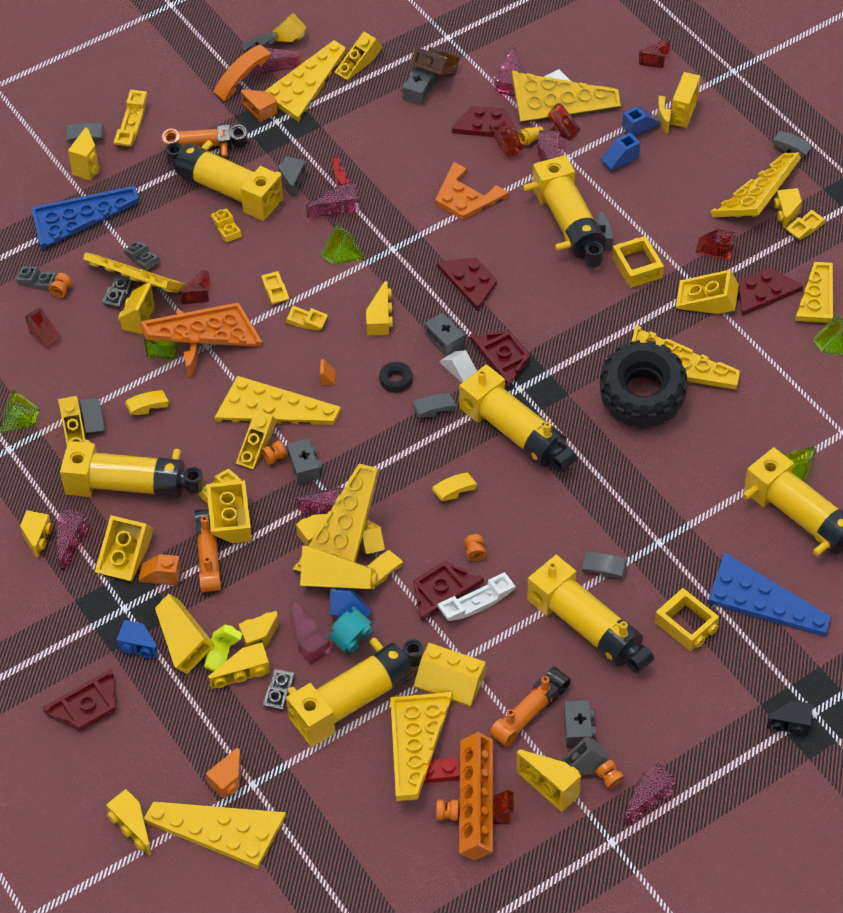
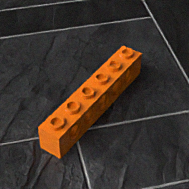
(476, 796)

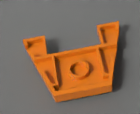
(463, 200)

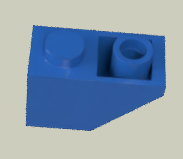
(638, 121)
(621, 152)
(344, 599)
(136, 639)

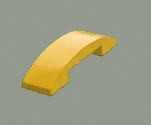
(133, 118)

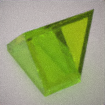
(341, 247)
(830, 338)
(160, 349)
(18, 413)
(803, 461)

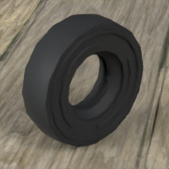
(396, 386)

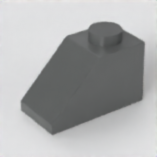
(292, 173)
(586, 756)

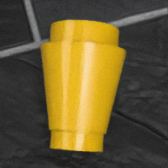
(529, 135)

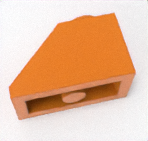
(259, 103)
(161, 570)
(226, 775)

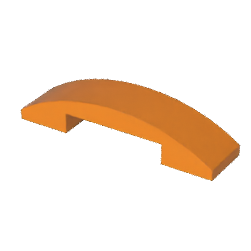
(239, 69)
(191, 357)

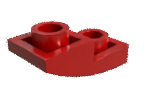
(339, 173)

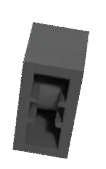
(418, 85)
(444, 334)
(303, 461)
(578, 722)

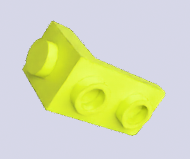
(223, 639)

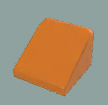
(327, 373)

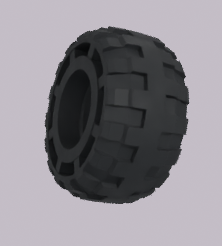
(643, 361)

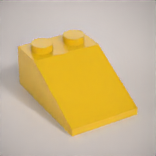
(708, 293)
(123, 548)
(550, 778)

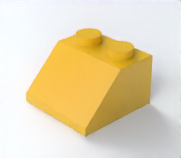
(84, 156)
(137, 309)

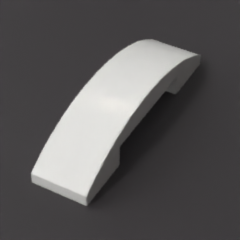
(478, 600)

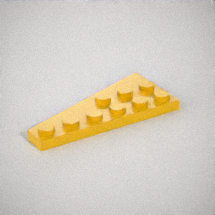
(304, 83)
(539, 95)
(756, 193)
(135, 273)
(698, 368)
(249, 395)
(344, 524)
(415, 732)
(228, 831)

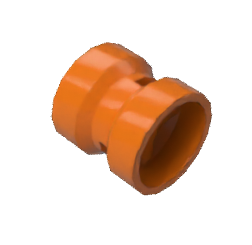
(60, 285)
(274, 452)
(474, 546)
(610, 774)
(447, 810)

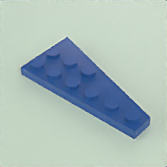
(70, 216)
(753, 594)

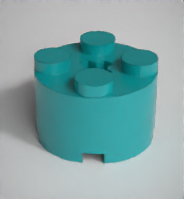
(351, 630)

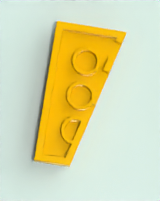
(818, 295)

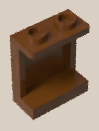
(435, 61)

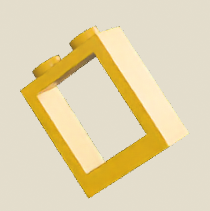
(685, 99)
(639, 275)
(674, 605)

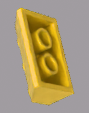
(229, 511)
(450, 671)

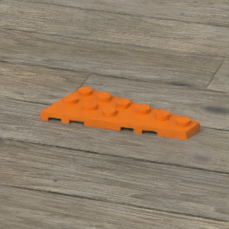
(212, 325)

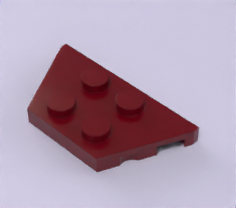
(480, 119)
(469, 278)
(764, 289)
(503, 353)
(441, 584)
(85, 703)

